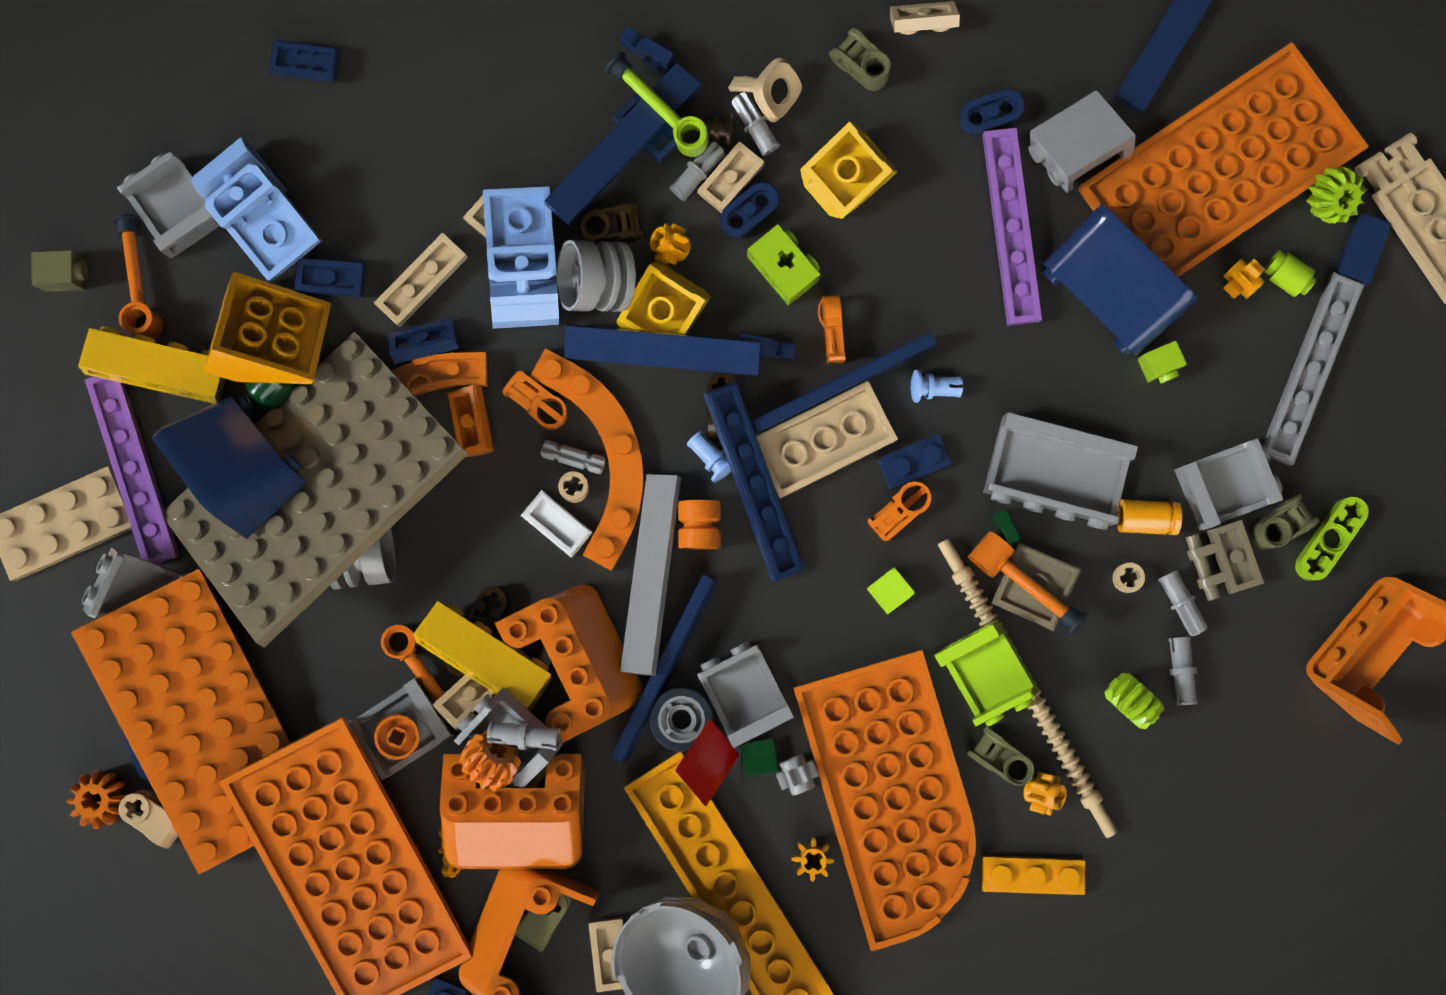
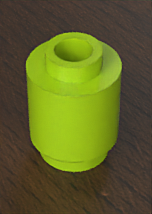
(1290, 273)

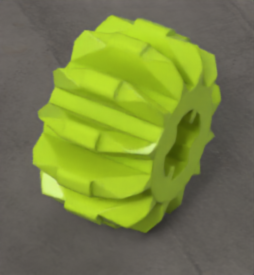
(1336, 195)
(1134, 700)

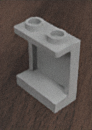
(1080, 140)
(169, 204)
(1229, 484)
(124, 580)
(744, 694)
(415, 703)
(507, 709)

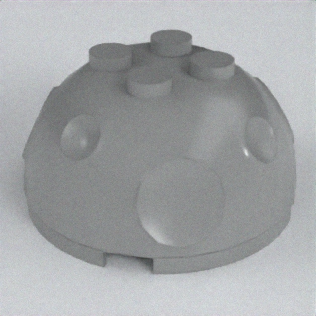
(681, 950)

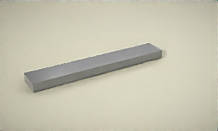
(1312, 368)
(650, 575)

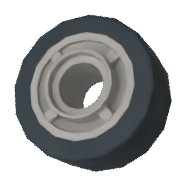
(663, 709)

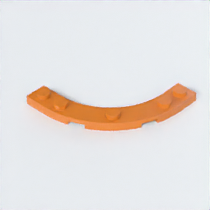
(444, 371)
(621, 449)

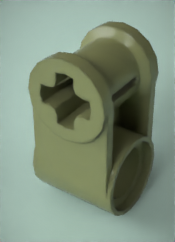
(859, 55)
(1288, 522)
(1000, 757)
(539, 928)

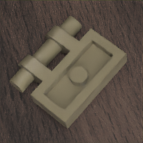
(1233, 556)

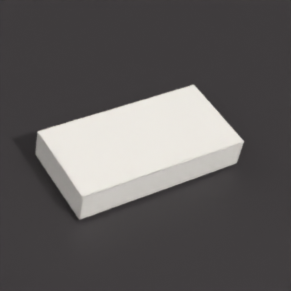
(556, 524)

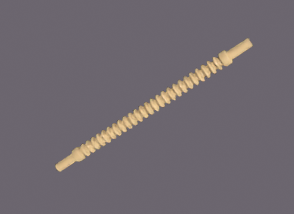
(1090, 798)

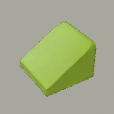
(890, 590)

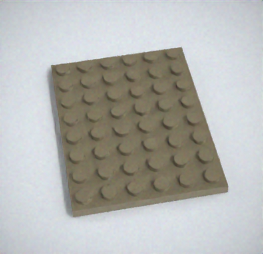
(365, 463)

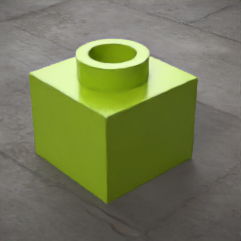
(1162, 363)

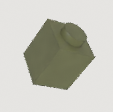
(58, 271)

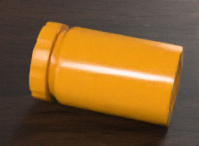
(1149, 517)

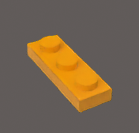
(1033, 875)

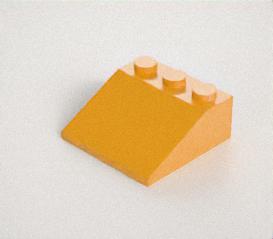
(267, 333)

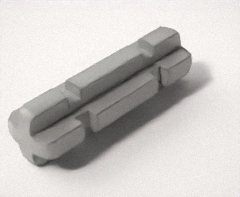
(573, 457)

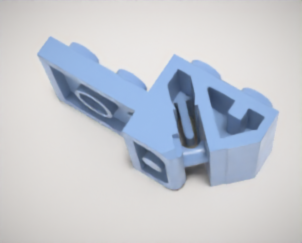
(255, 209)
(520, 257)

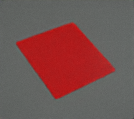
(707, 762)

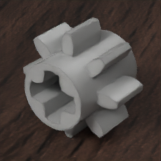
(797, 774)

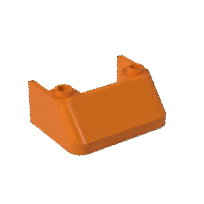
(1370, 643)
(511, 894)

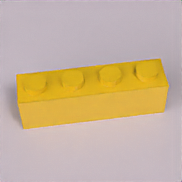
(149, 365)
(482, 656)

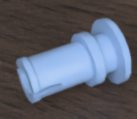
(934, 386)
(710, 455)

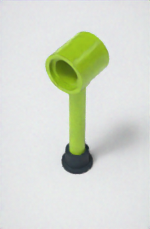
(623, 71)

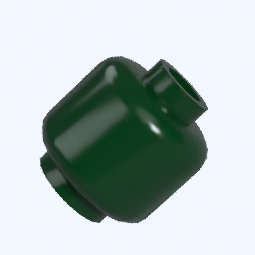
(269, 394)

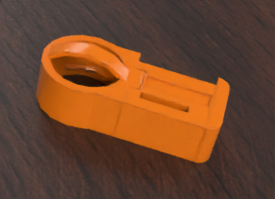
(832, 328)
(533, 397)
(896, 515)

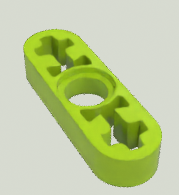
(1338, 514)

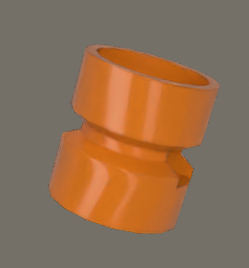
(699, 524)
(396, 736)

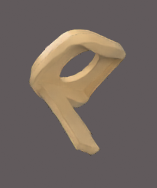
(763, 84)

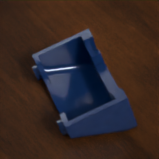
(1119, 280)
(230, 464)

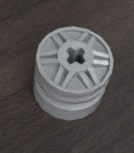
(595, 276)
(376, 564)

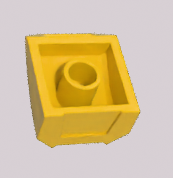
(846, 171)
(664, 302)

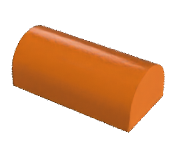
(471, 420)

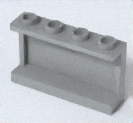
(1058, 470)

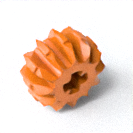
(488, 763)
(85, 799)

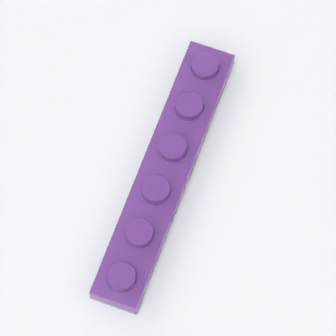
(1012, 227)
(132, 469)

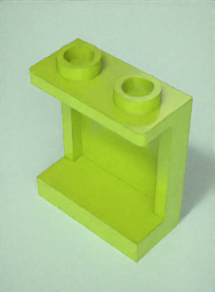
(989, 673)

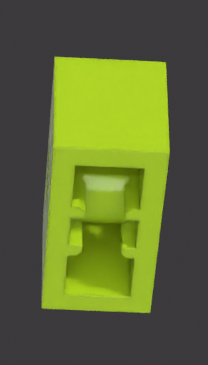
(787, 282)

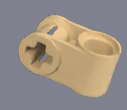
(151, 821)

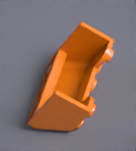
(584, 654)
(514, 824)

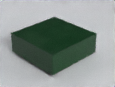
(1005, 526)
(759, 757)

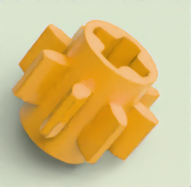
(670, 244)
(1244, 278)
(1045, 793)
(811, 868)

